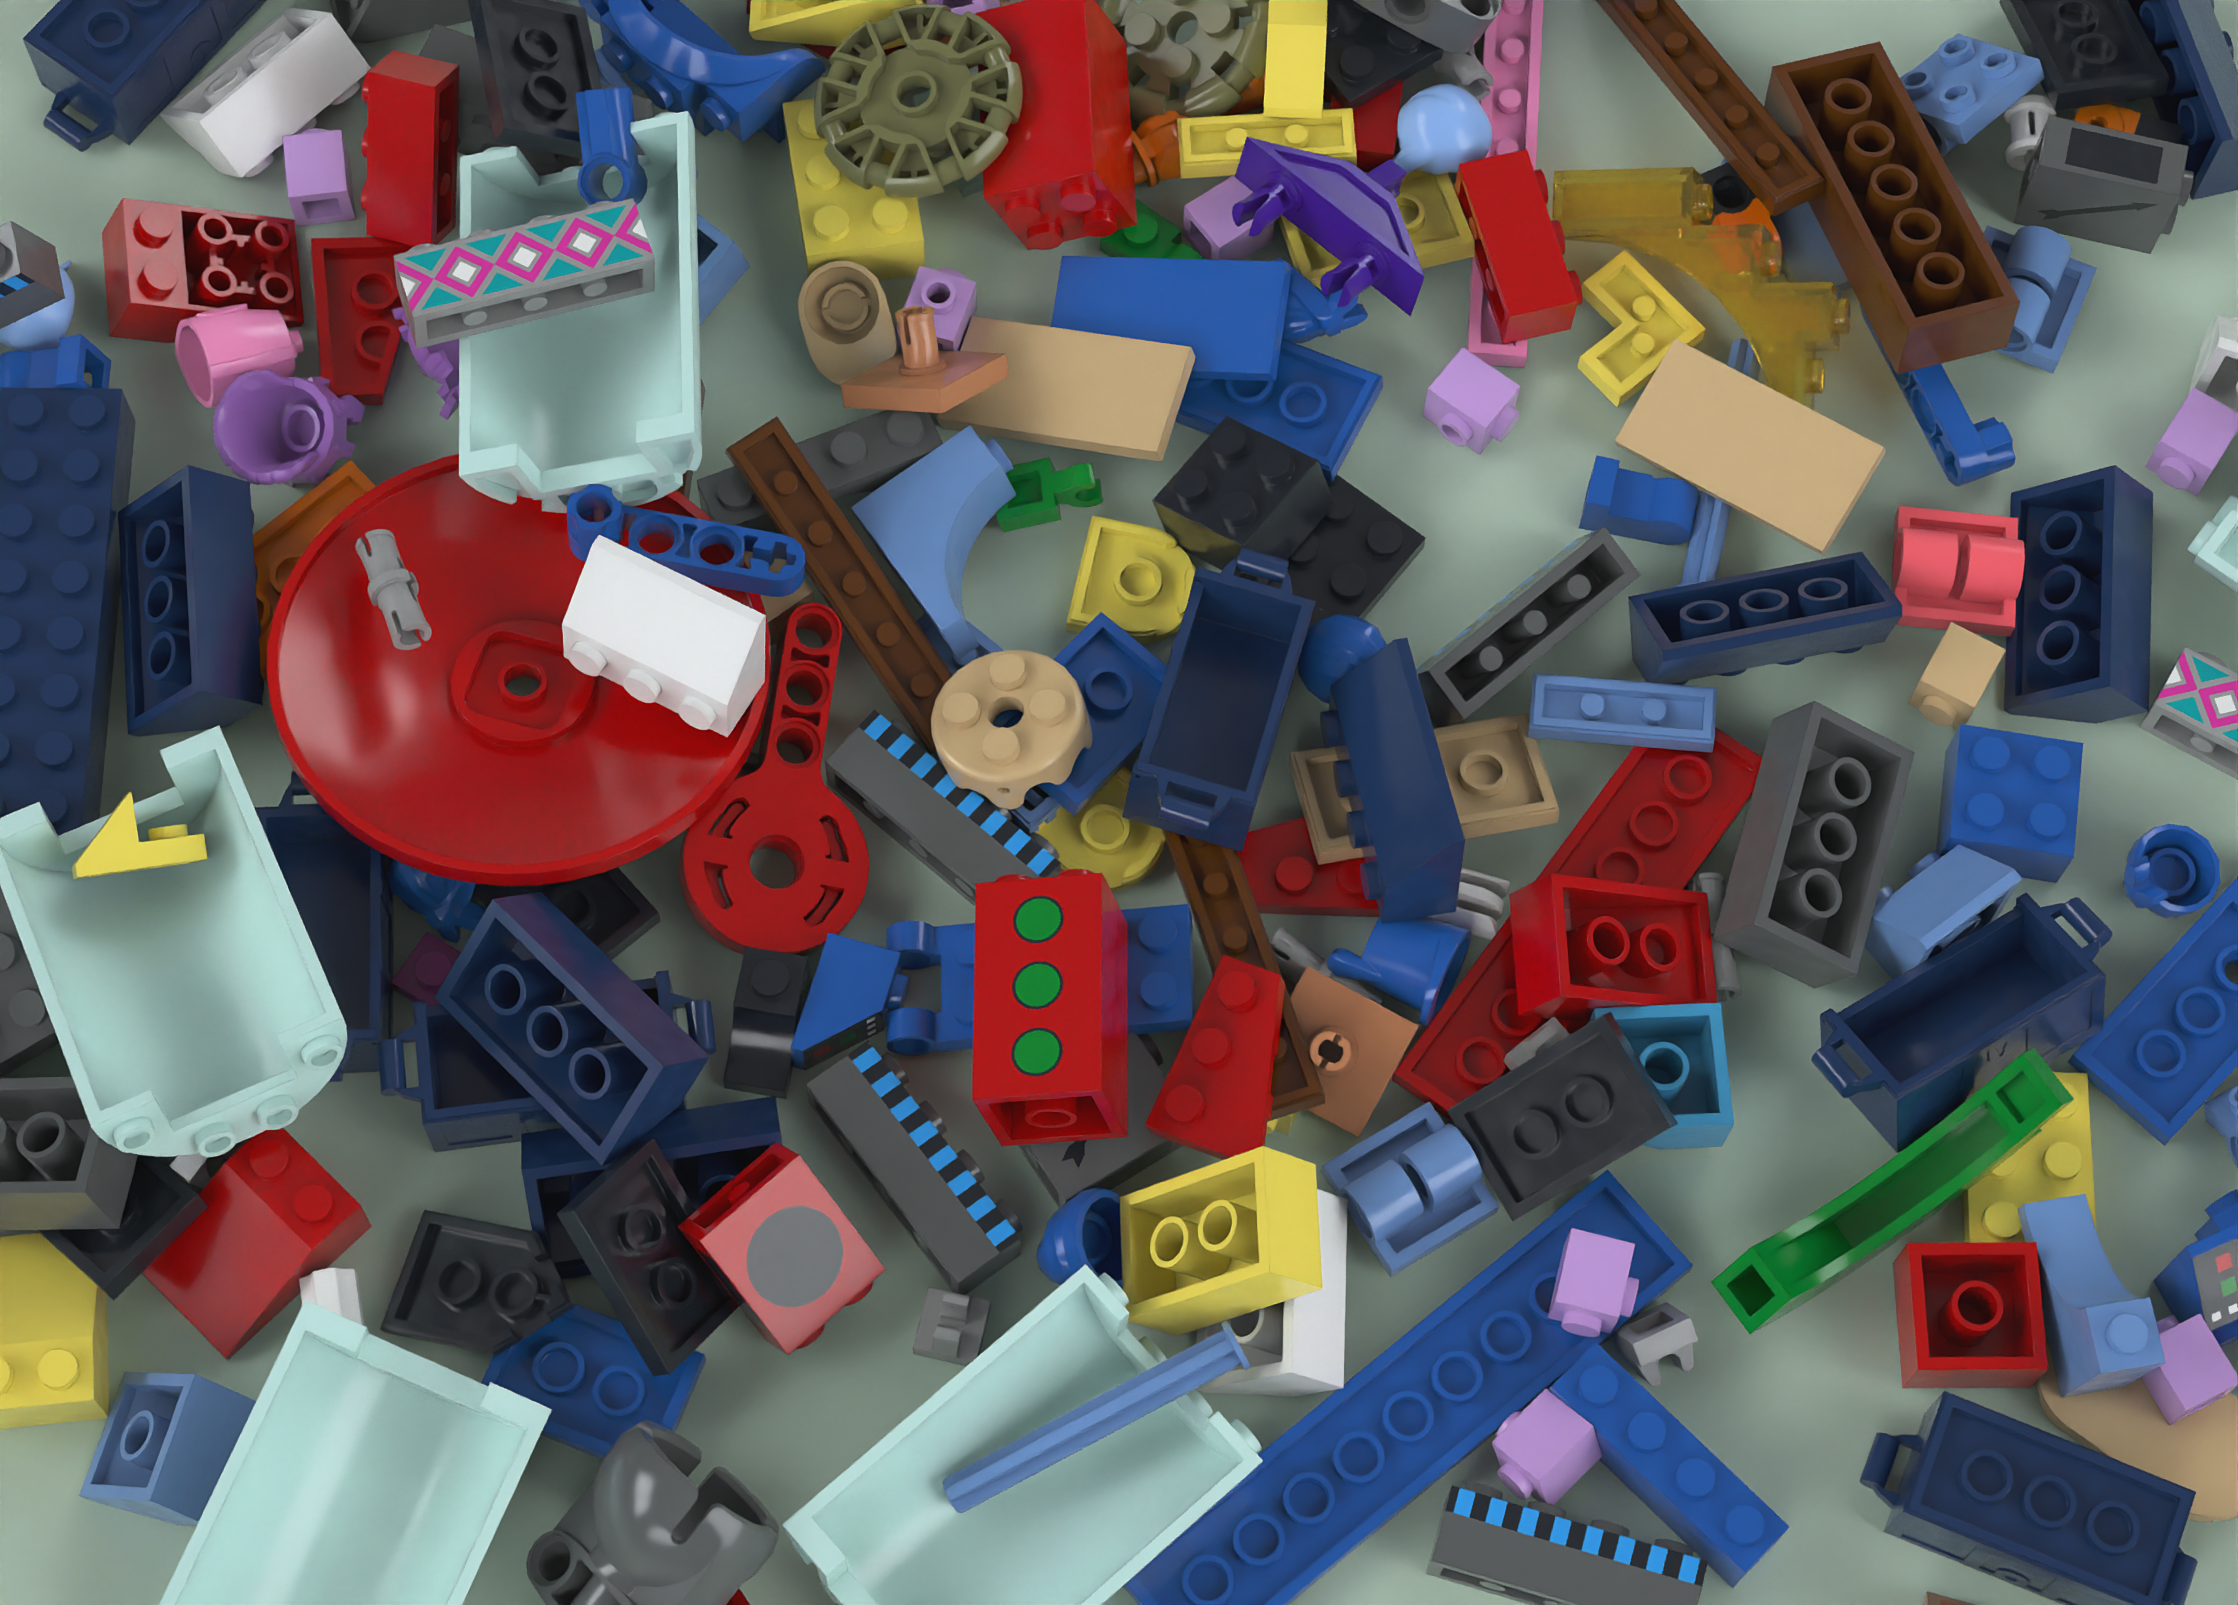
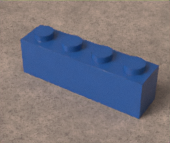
(1670, 1467)

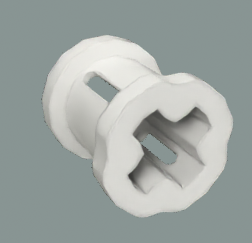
(2022, 124)

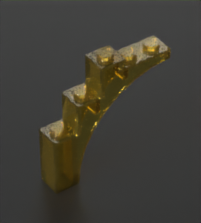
(1664, 216)

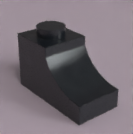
(765, 1019)

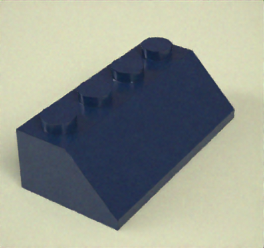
(2200, 87)
(2082, 599)
(189, 604)
(1761, 619)
(1394, 787)
(570, 1025)
(700, 1144)

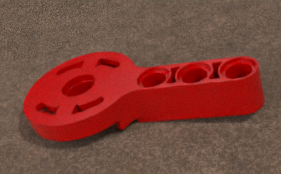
(784, 815)

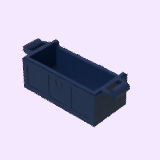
(125, 59)
(1220, 703)
(347, 915)
(1964, 1016)
(471, 1096)
(2035, 1508)

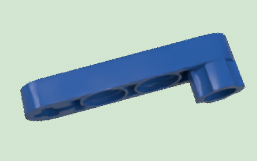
(1961, 447)
(600, 513)

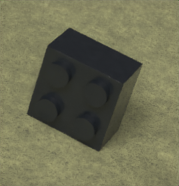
(1243, 494)

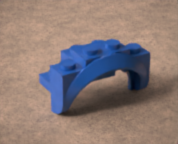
(696, 71)

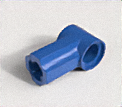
(606, 143)

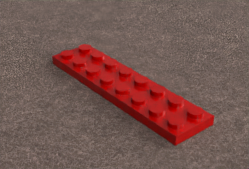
(1644, 828)

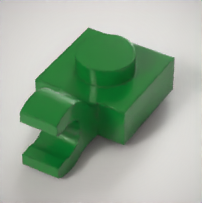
(1148, 239)
(1043, 489)

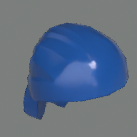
(1314, 315)
(1334, 649)
(2171, 871)
(438, 898)

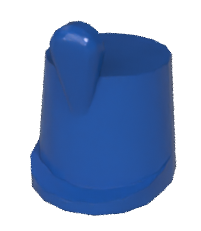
(1409, 962)

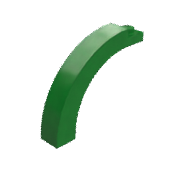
(1894, 1198)

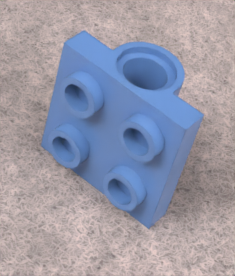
(1968, 87)
(2048, 289)
(1411, 1188)

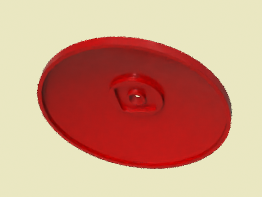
(427, 741)

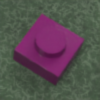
(425, 970)

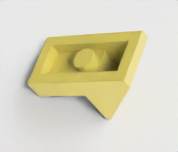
(118, 849)

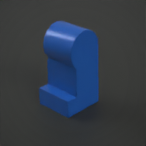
(56, 366)
(1638, 504)

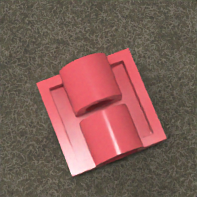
(1957, 569)

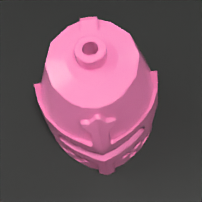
(232, 342)

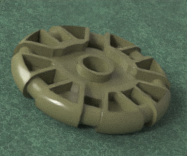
(1199, 62)
(928, 128)

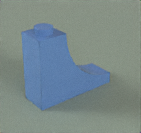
(930, 521)
(2093, 1324)

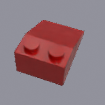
(1608, 946)
(264, 1228)

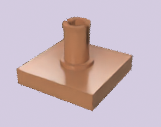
(921, 374)
(1351, 1046)

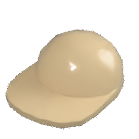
(846, 320)

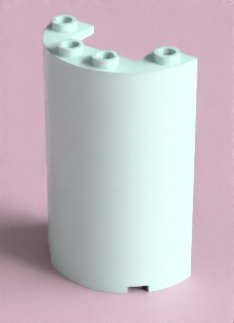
(597, 388)
(182, 985)
(358, 1479)
(1060, 1535)

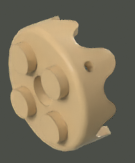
(1012, 759)

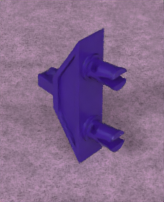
(1341, 210)

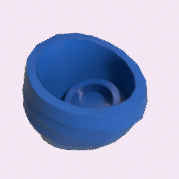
(1081, 1234)

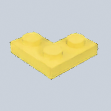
(1643, 323)

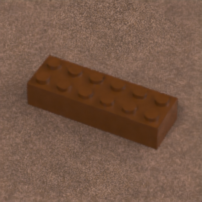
(1893, 209)

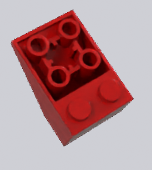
(188, 260)

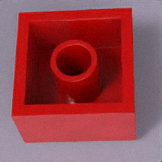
(1970, 1315)

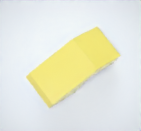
(1295, 59)

